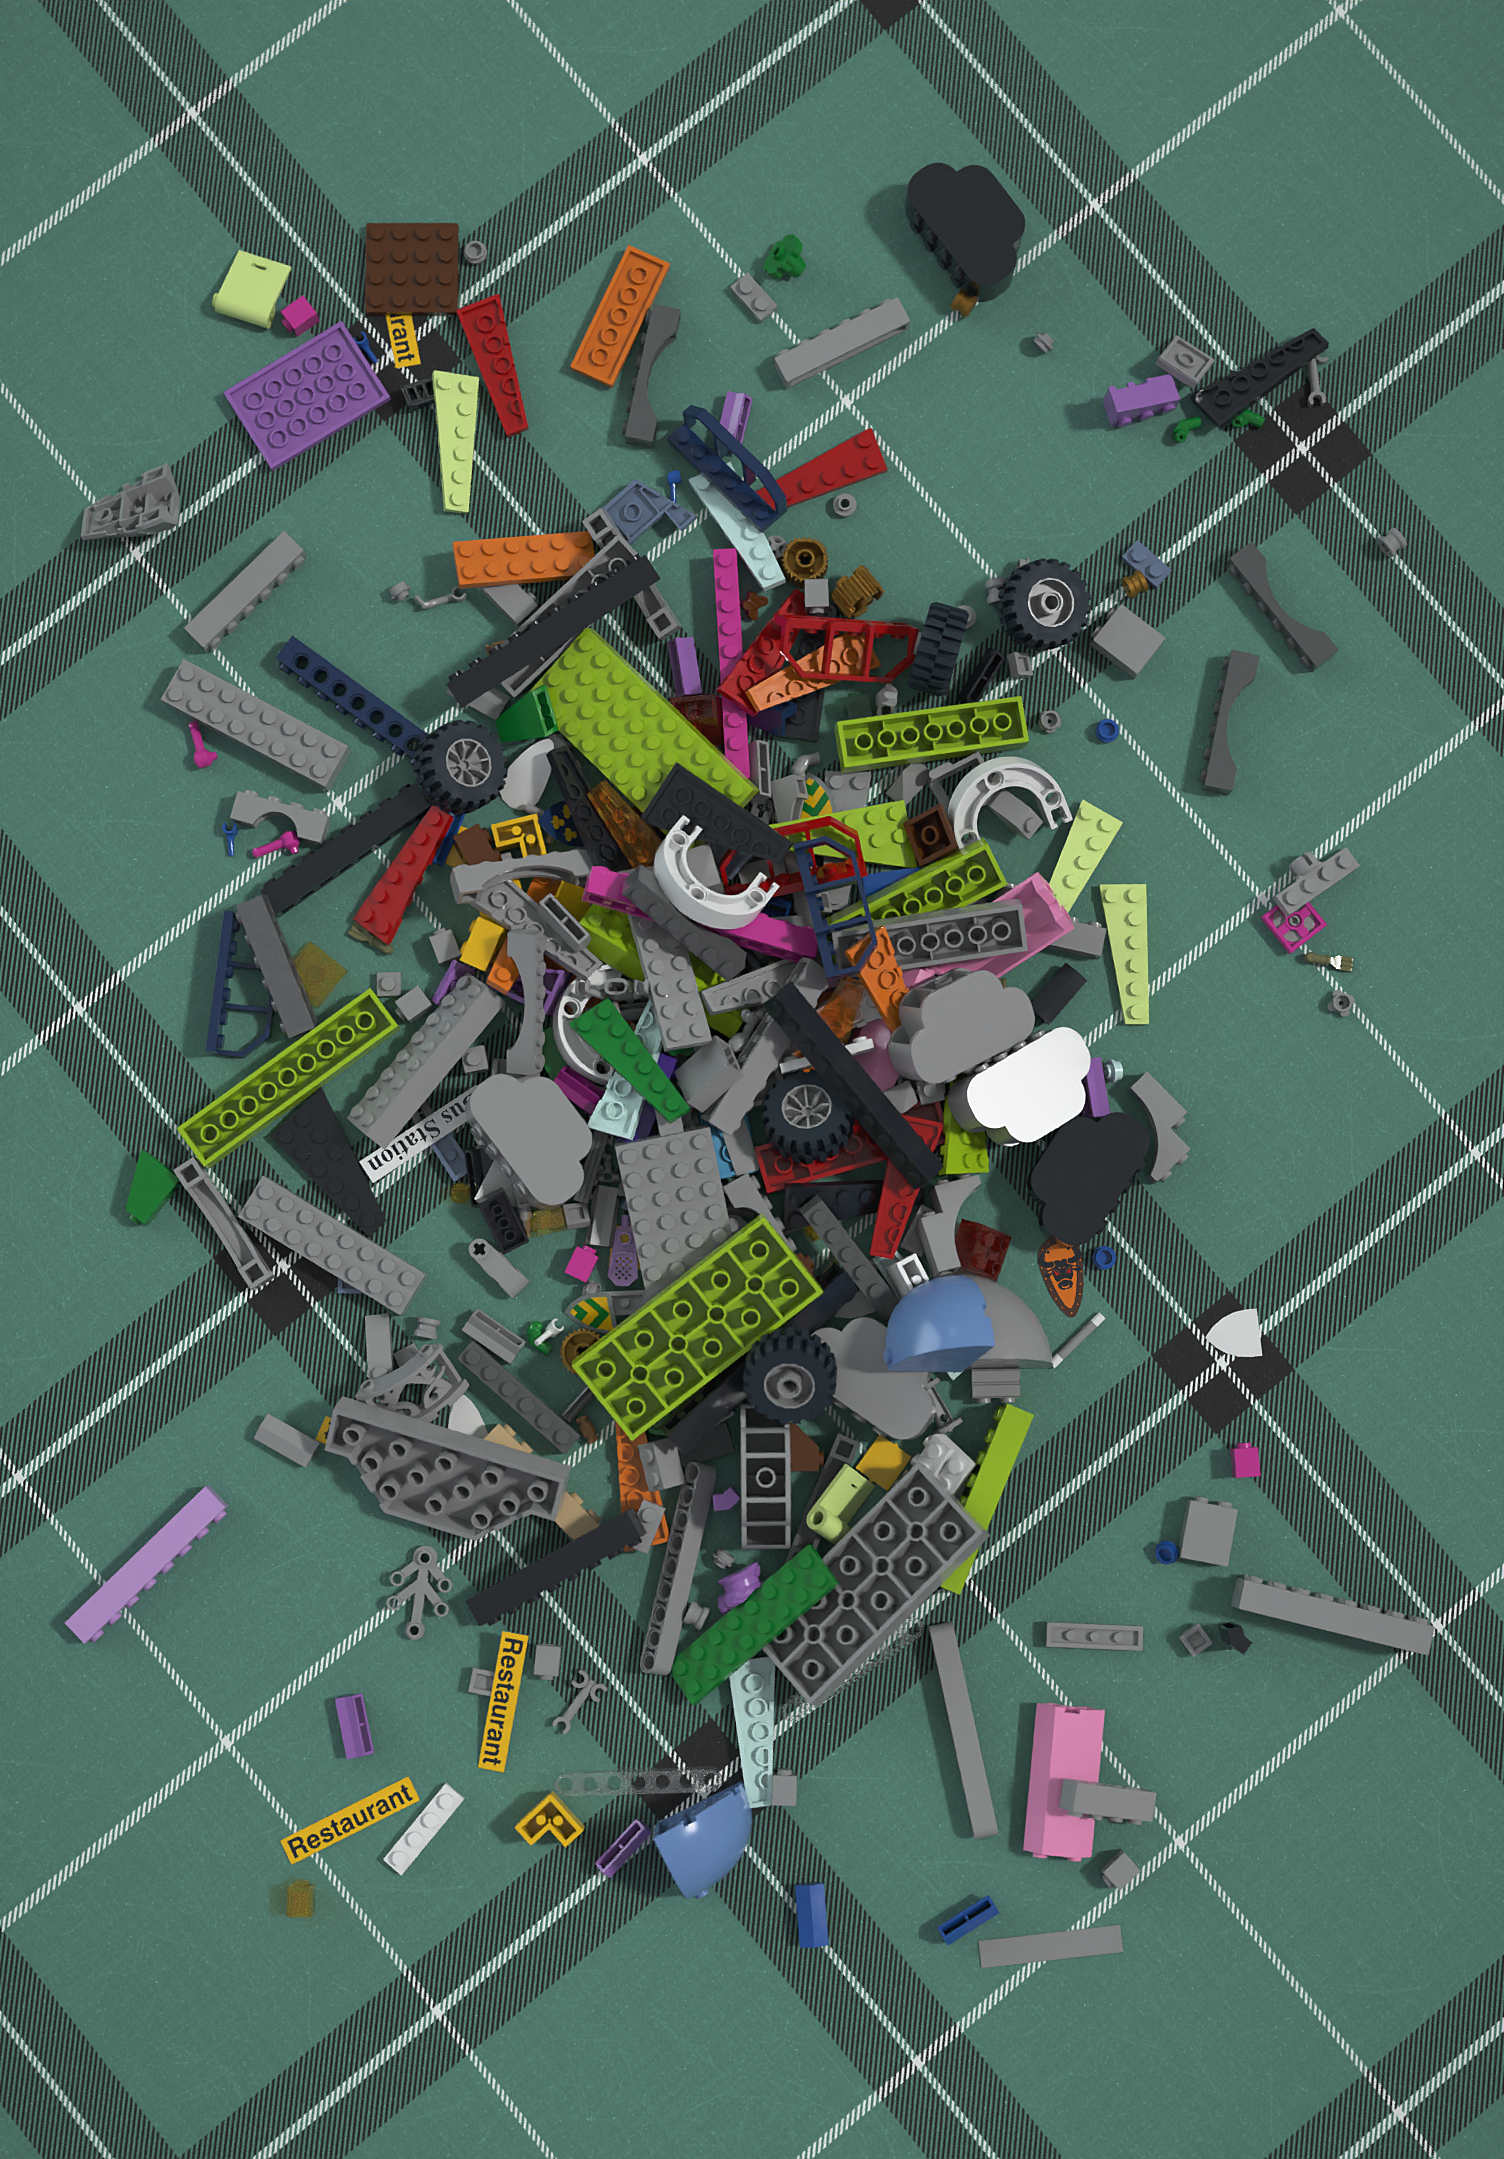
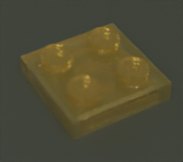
(318, 973)

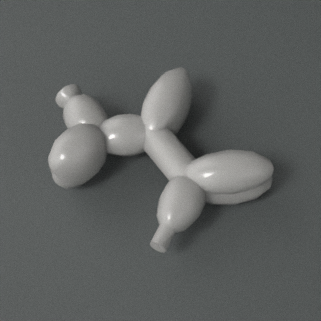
(740, 1040)

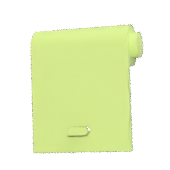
(251, 289)
(839, 1504)

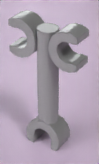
(1314, 381)
(588, 1687)

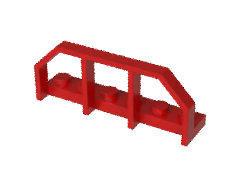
(854, 627)
(793, 882)

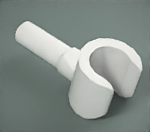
(550, 1331)

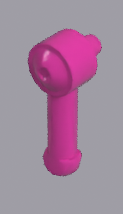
(202, 756)
(288, 840)

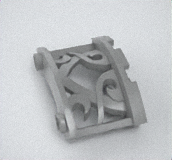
(415, 1371)

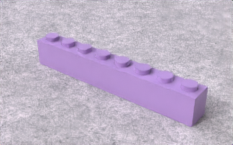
(147, 1564)

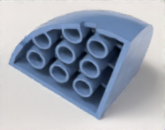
(939, 1327)
(705, 1839)

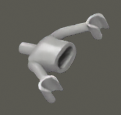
(886, 699)
(615, 989)

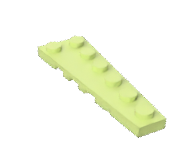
(456, 420)
(1082, 852)
(1127, 932)

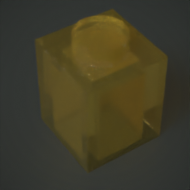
(548, 1222)
(301, 1899)

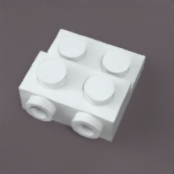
(945, 1461)

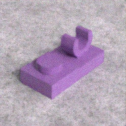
(450, 979)

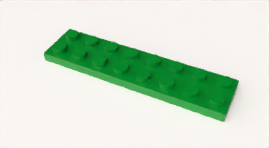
(752, 1624)

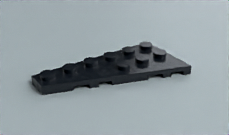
(719, 817)
(324, 1153)

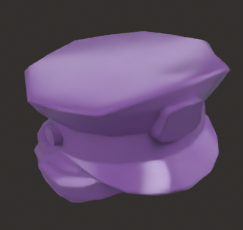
(738, 1587)

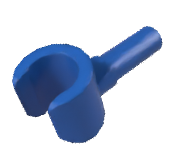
(363, 345)
(673, 478)
(230, 837)

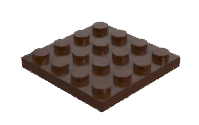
(412, 268)

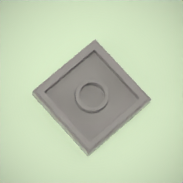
(1185, 362)

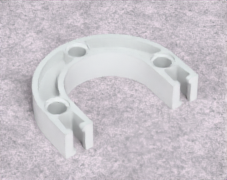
(1009, 771)
(695, 899)
(571, 1047)

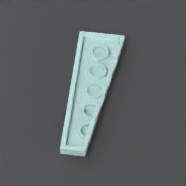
(743, 535)
(621, 1105)
(754, 1716)

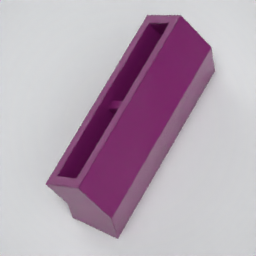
(578, 1089)

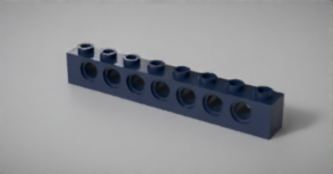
(296, 651)

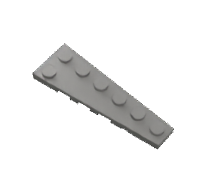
(751, 988)

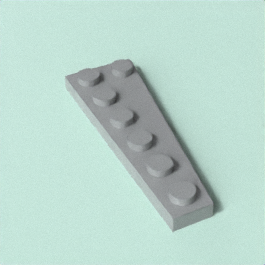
(849, 793)
(515, 909)

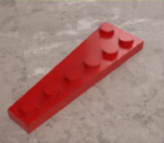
(491, 347)
(837, 468)
(762, 656)
(394, 891)
(898, 1195)

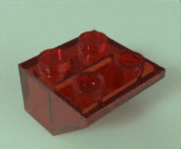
(704, 714)
(981, 1249)

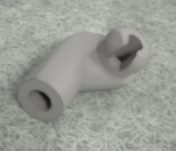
(803, 762)

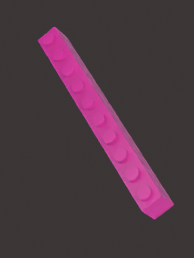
(729, 653)
(762, 935)

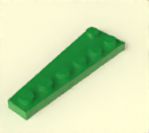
(619, 1046)

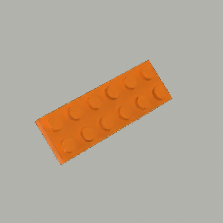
(620, 316)
(521, 559)

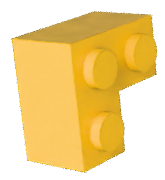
(522, 833)
(483, 943)
(550, 1815)

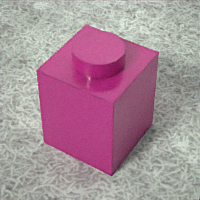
(299, 316)
(582, 1263)
(1245, 1460)

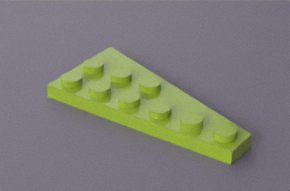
(879, 832)
(963, 1150)

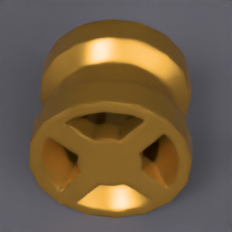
(963, 303)
(1134, 584)

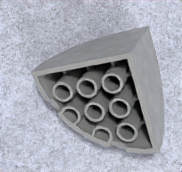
(1016, 1330)

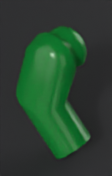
(1248, 417)
(1183, 427)
(533, 1332)

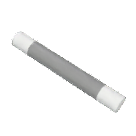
(1077, 1339)

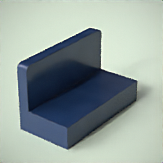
(773, 718)

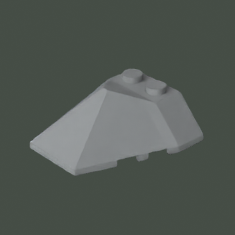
(137, 510)

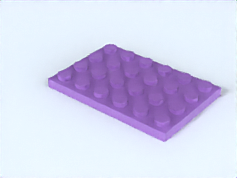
(307, 396)

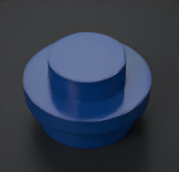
(1107, 730)
(1104, 1257)
(1167, 1552)

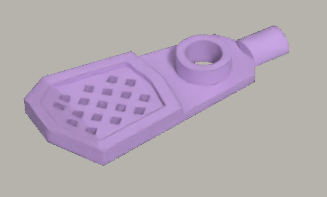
(623, 1250)

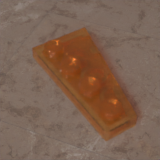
(627, 828)
(842, 1009)

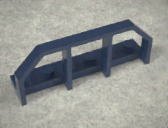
(721, 475)
(816, 905)
(222, 994)

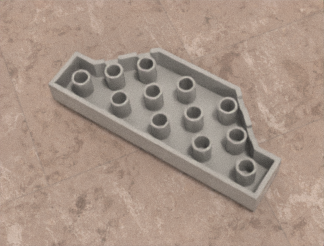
(444, 1474)

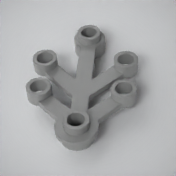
(421, 1588)

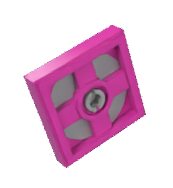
(1295, 928)

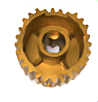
(804, 550)
(857, 592)
(570, 1347)

